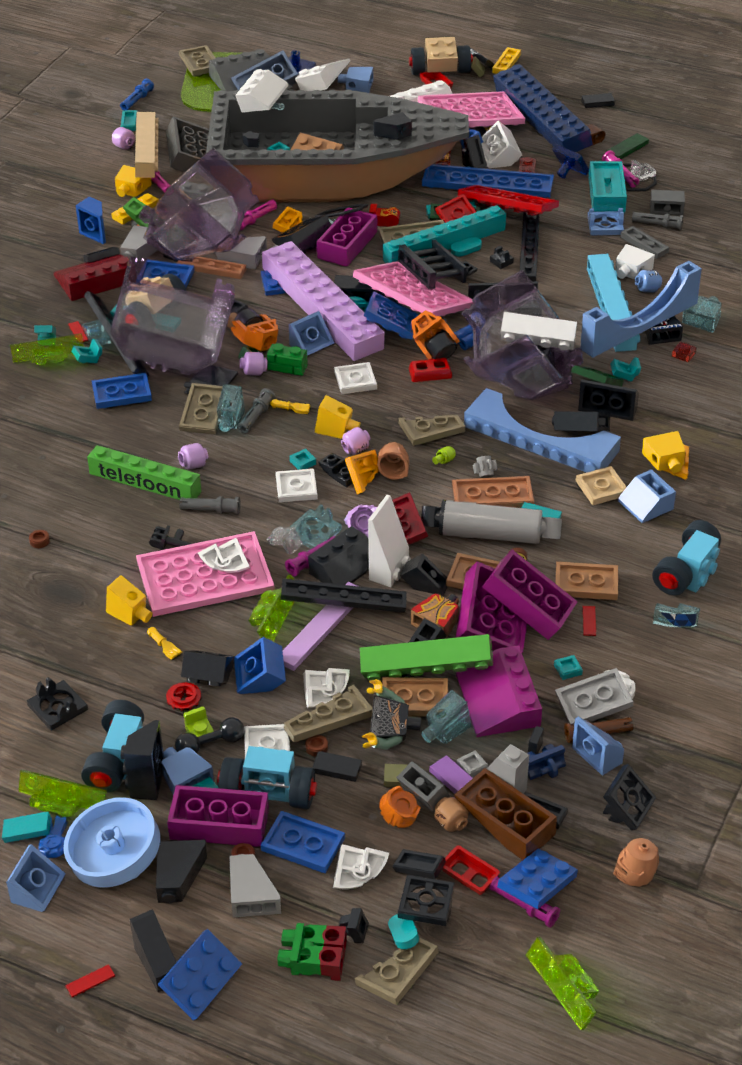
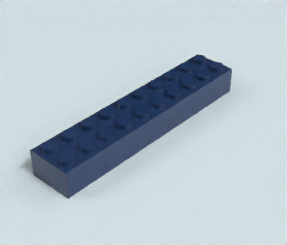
(543, 109)

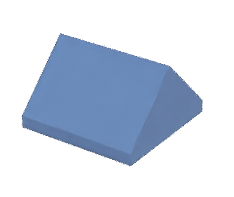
(310, 333)
(34, 880)

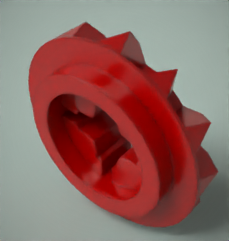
(177, 691)

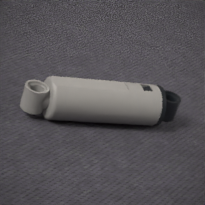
(491, 522)

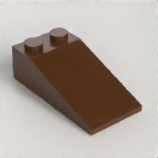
(507, 813)

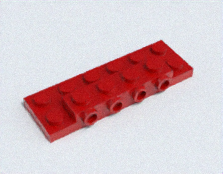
(509, 200)

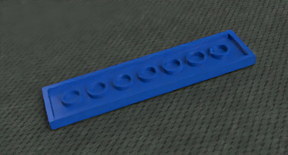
(460, 177)

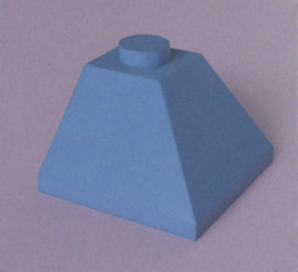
(596, 746)

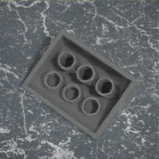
(224, 68)
(185, 143)

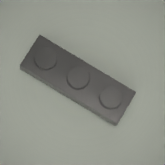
(644, 242)

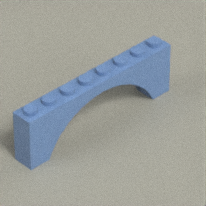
(679, 294)
(584, 453)

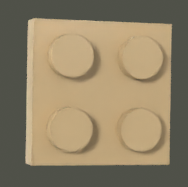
(601, 485)

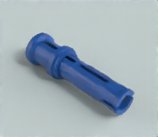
(140, 92)

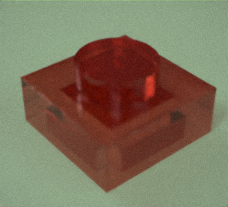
(684, 352)

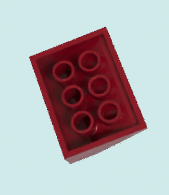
(93, 276)

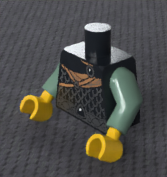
(389, 719)

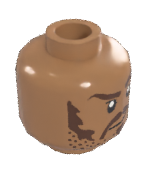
(451, 814)

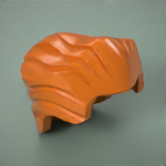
(399, 807)

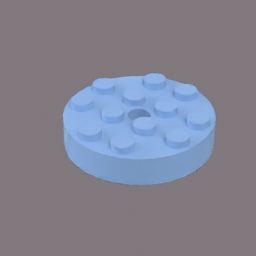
(112, 842)

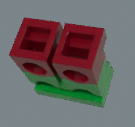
(314, 950)

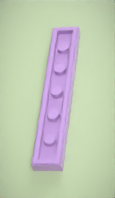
(313, 634)

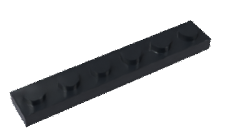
(343, 595)

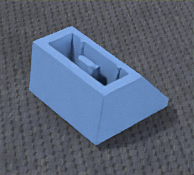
(648, 496)

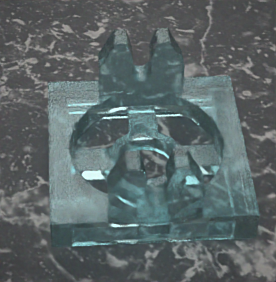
(324, 518)

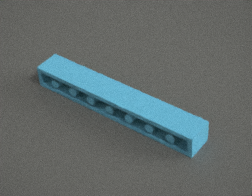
(609, 294)

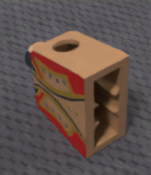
(438, 610)

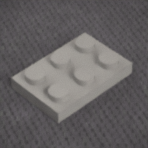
(594, 697)

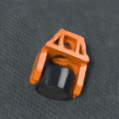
(255, 329)
(441, 345)

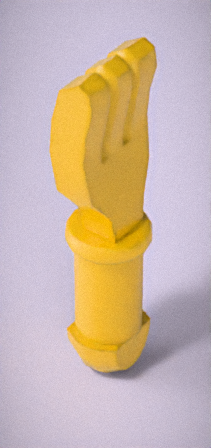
(296, 407)
(169, 648)

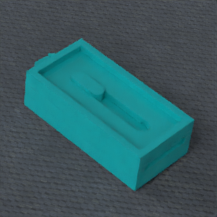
(607, 186)

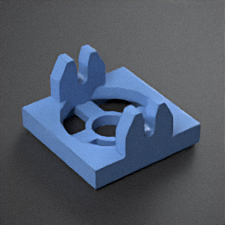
(614, 228)

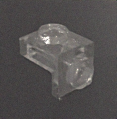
(642, 171)
(287, 537)

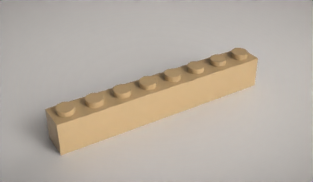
(146, 145)

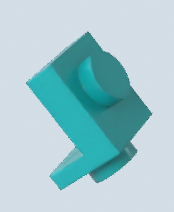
(88, 354)
(625, 370)

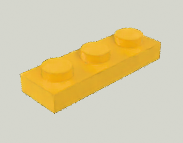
(506, 60)
(122, 217)

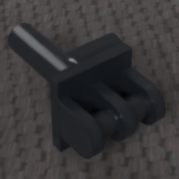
(161, 538)

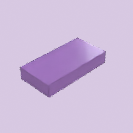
(450, 774)

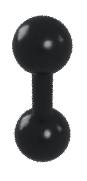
(230, 730)

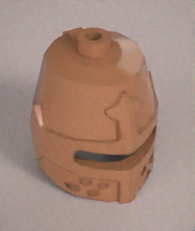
(393, 461)
(640, 862)

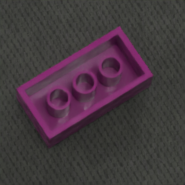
(346, 237)
(530, 594)
(218, 815)

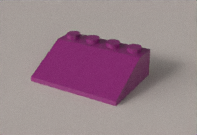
(484, 614)
(501, 695)

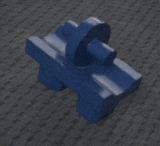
(546, 762)

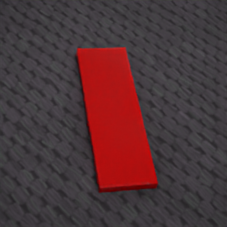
(77, 329)
(589, 621)
(90, 981)

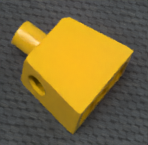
(128, 184)
(334, 418)
(665, 451)
(126, 602)

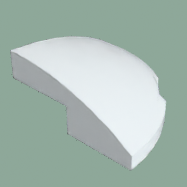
(226, 557)
(322, 685)
(357, 866)

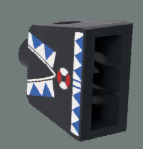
(665, 332)

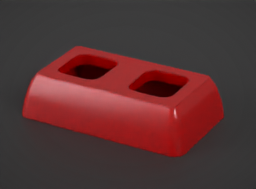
(437, 76)
(431, 372)
(475, 867)

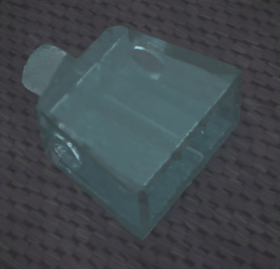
(703, 314)
(229, 415)
(447, 719)

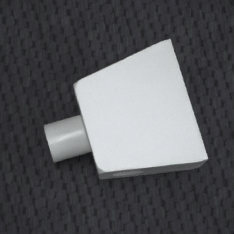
(632, 261)

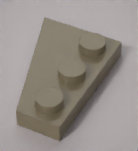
(427, 430)
(398, 974)

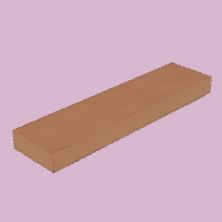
(217, 267)

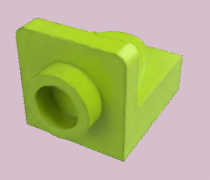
(197, 722)

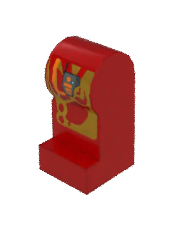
(385, 216)

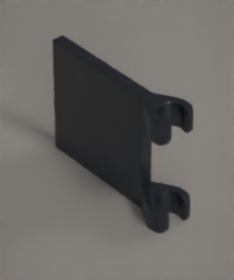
(212, 376)

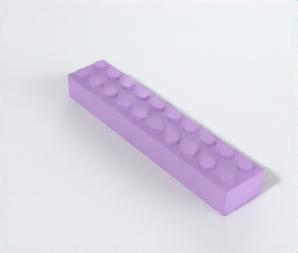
(317, 292)

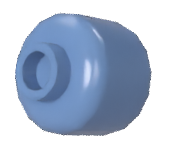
(648, 281)

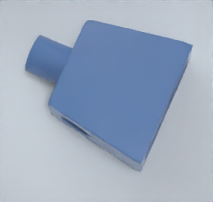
(357, 79)
(184, 768)

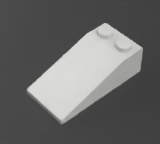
(320, 76)
(386, 544)

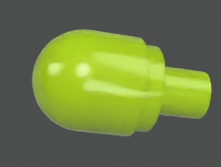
(444, 455)

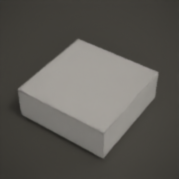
(472, 763)

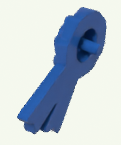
(53, 843)

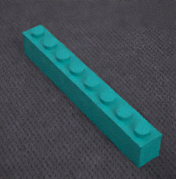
(477, 225)

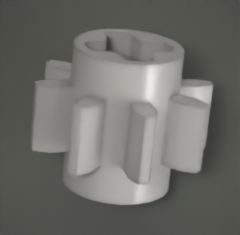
(485, 466)

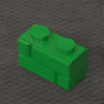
(287, 359)

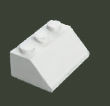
(260, 91)
(500, 147)

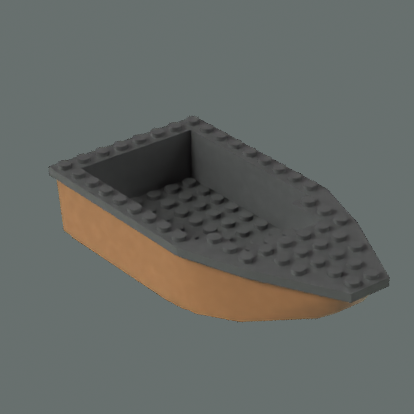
(345, 117)

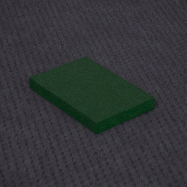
(597, 375)

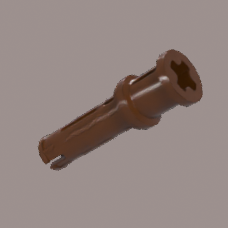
(609, 727)

